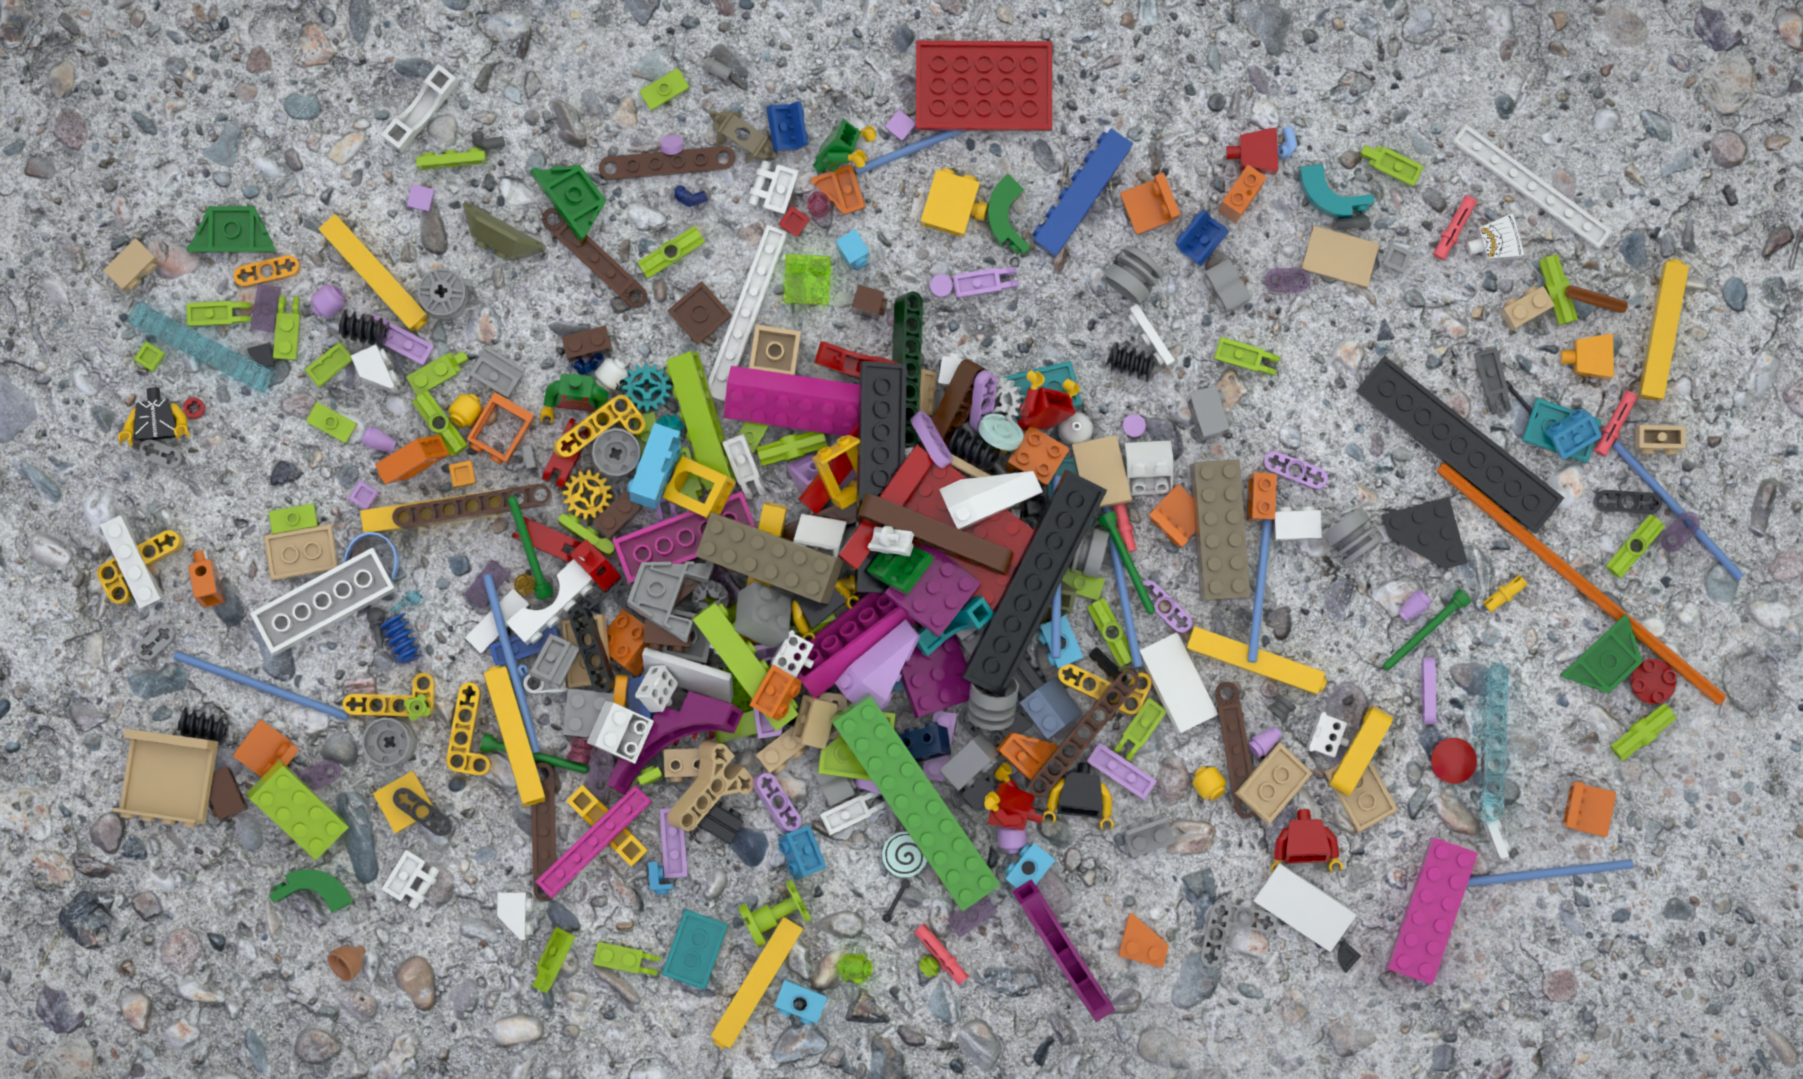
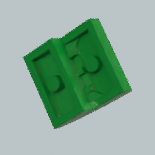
(901, 571)

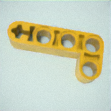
(595, 429)
(118, 580)
(1101, 684)
(389, 700)
(469, 728)
(1361, 750)

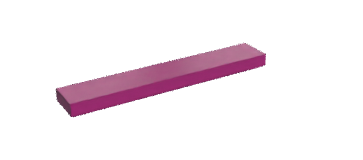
(593, 841)

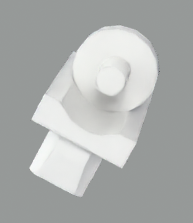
(891, 541)

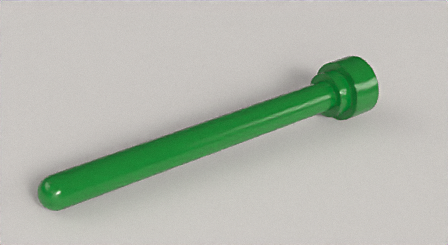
(1109, 522)
(542, 588)
(1458, 601)
(491, 744)

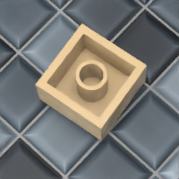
(775, 349)

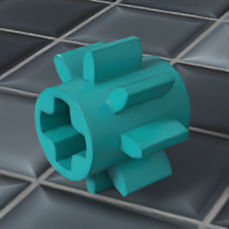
(671, 422)

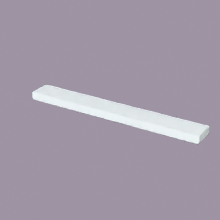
(1531, 186)
(747, 309)

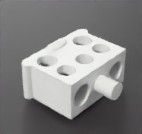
(786, 651)
(656, 688)
(1320, 735)

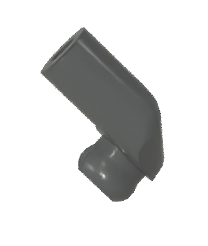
(485, 143)
(1359, 221)

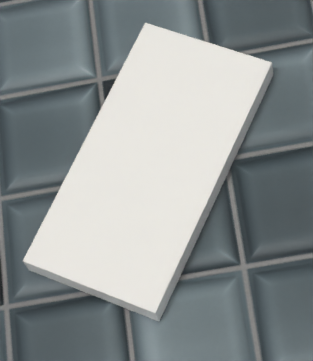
(692, 674)
(1177, 683)
(1305, 907)

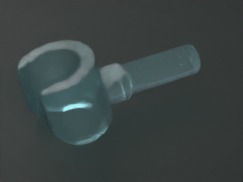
(412, 597)

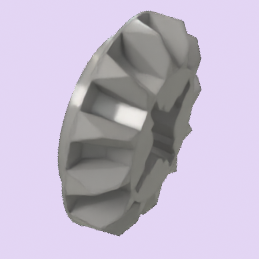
(715, 590)
(741, 743)

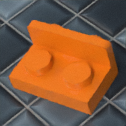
(1261, 496)
(776, 693)

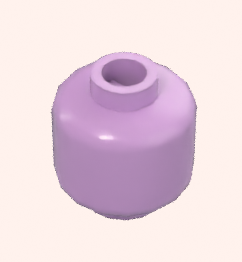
(328, 300)
(1011, 839)

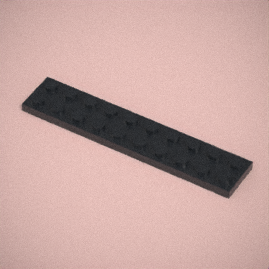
(881, 444)
(1459, 444)
(1034, 583)

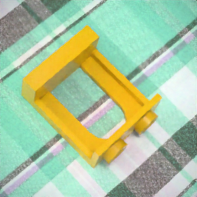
(844, 444)
(717, 497)

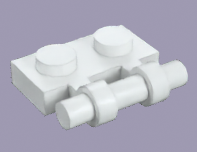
(780, 189)
(405, 874)

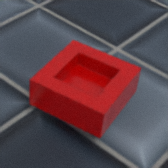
(794, 222)

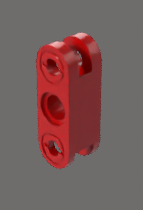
(565, 464)
(548, 540)

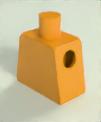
(1591, 357)

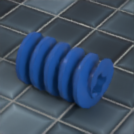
(400, 639)

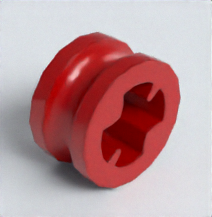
(198, 413)

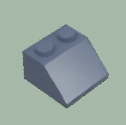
(1050, 708)

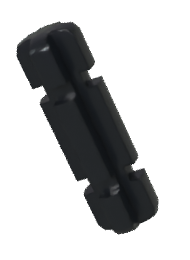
(1105, 663)

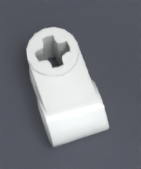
(545, 687)

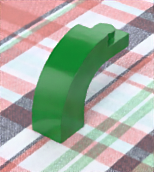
(1002, 198)
(328, 886)

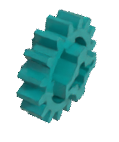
(637, 388)

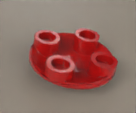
(1653, 681)
(1453, 760)

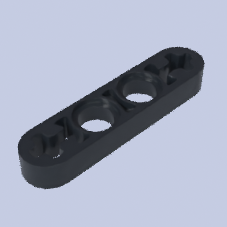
(595, 647)

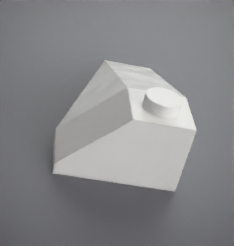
(983, 497)

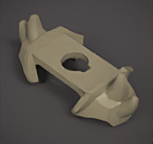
(757, 144)

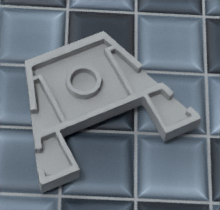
(658, 589)

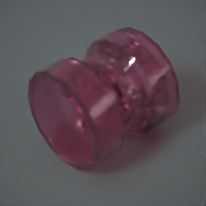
(816, 202)
(579, 751)

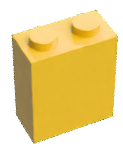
(950, 202)

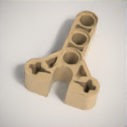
(713, 761)

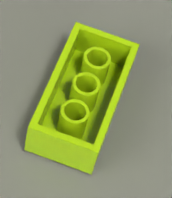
(297, 810)

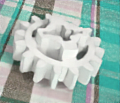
(1009, 398)

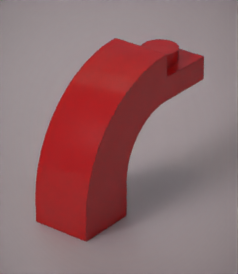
(843, 360)

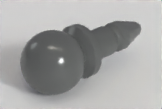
(376, 618)

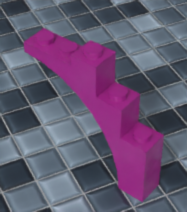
(696, 716)
(1063, 951)

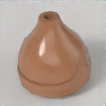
(346, 961)

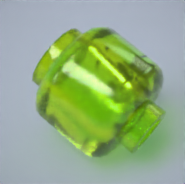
(854, 968)

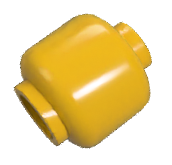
(465, 410)
(1209, 783)

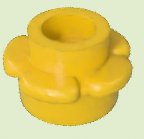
(980, 210)

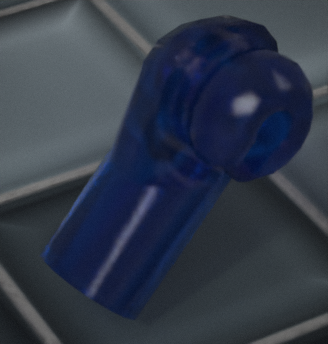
(687, 198)
(592, 365)

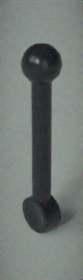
(1521, 400)
(905, 883)

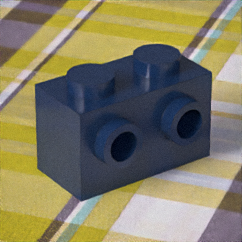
(927, 742)

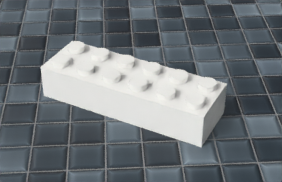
(323, 601)

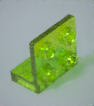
(807, 279)

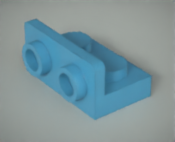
(1573, 433)
(801, 852)
(655, 875)

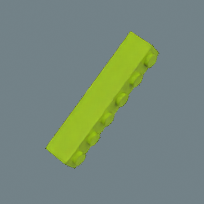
(699, 414)
(737, 654)

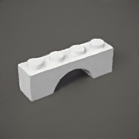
(431, 96)
(125, 550)
(531, 623)

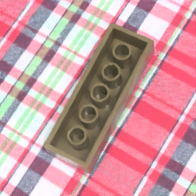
(1220, 530)
(769, 558)

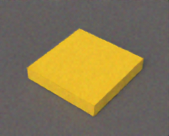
(396, 817)

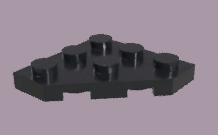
(1428, 531)

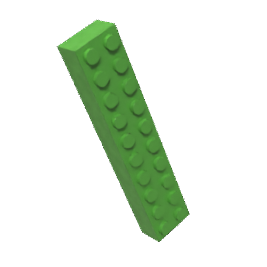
(915, 801)

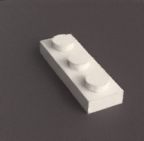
(1150, 336)

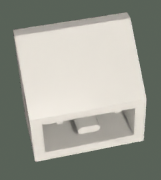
(374, 368)
(1149, 467)
(821, 533)
(620, 731)
(515, 913)

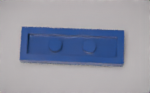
(519, 648)

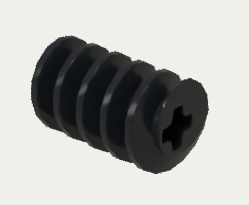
(363, 329)
(1131, 361)
(973, 451)
(203, 727)

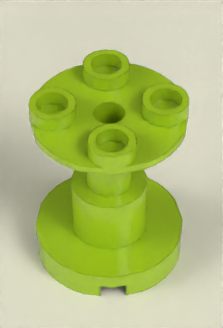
(766, 917)

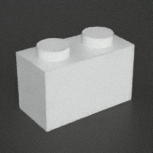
(1297, 525)

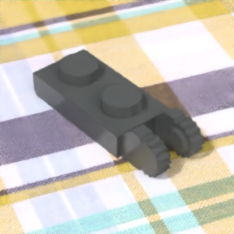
(1492, 378)

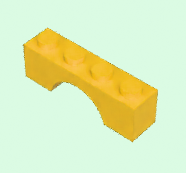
(591, 810)

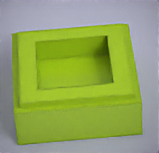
(149, 356)

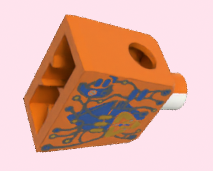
(205, 581)

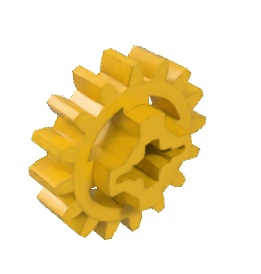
(577, 497)

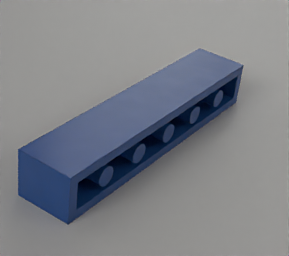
(1082, 193)

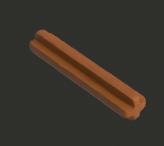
(1596, 299)

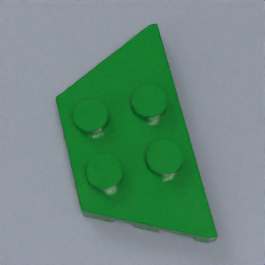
(572, 196)
(231, 231)
(1608, 659)

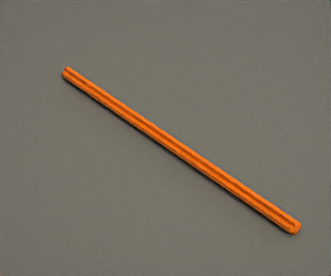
(1580, 582)

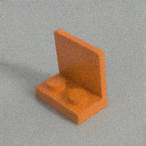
(1150, 204)
(1037, 454)
(1175, 516)
(626, 642)
(264, 748)
(1589, 809)

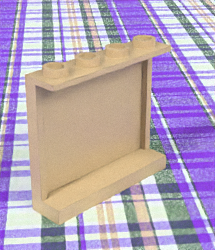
(167, 778)

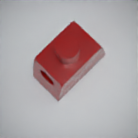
(1256, 150)
(591, 560)

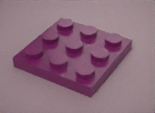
(937, 593)
(936, 679)

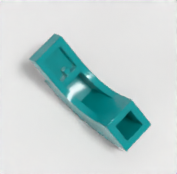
(1324, 199)
(972, 615)

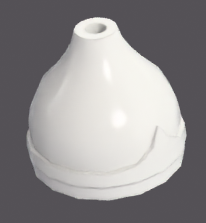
(1075, 429)

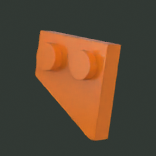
(841, 189)
(1025, 753)
(1142, 943)

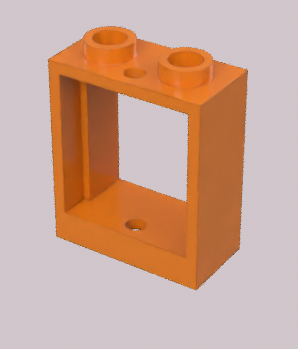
(1242, 194)
(498, 400)
(412, 459)

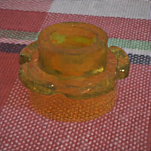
(524, 584)

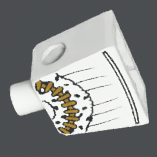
(1498, 241)

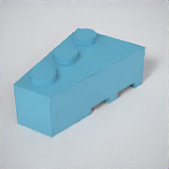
(655, 466)

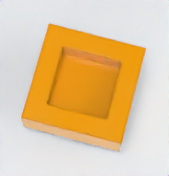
(462, 474)

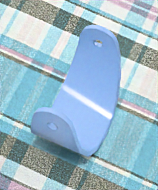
(371, 534)

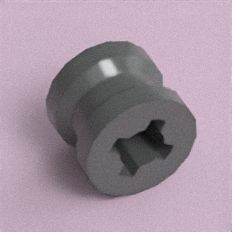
(1281, 707)

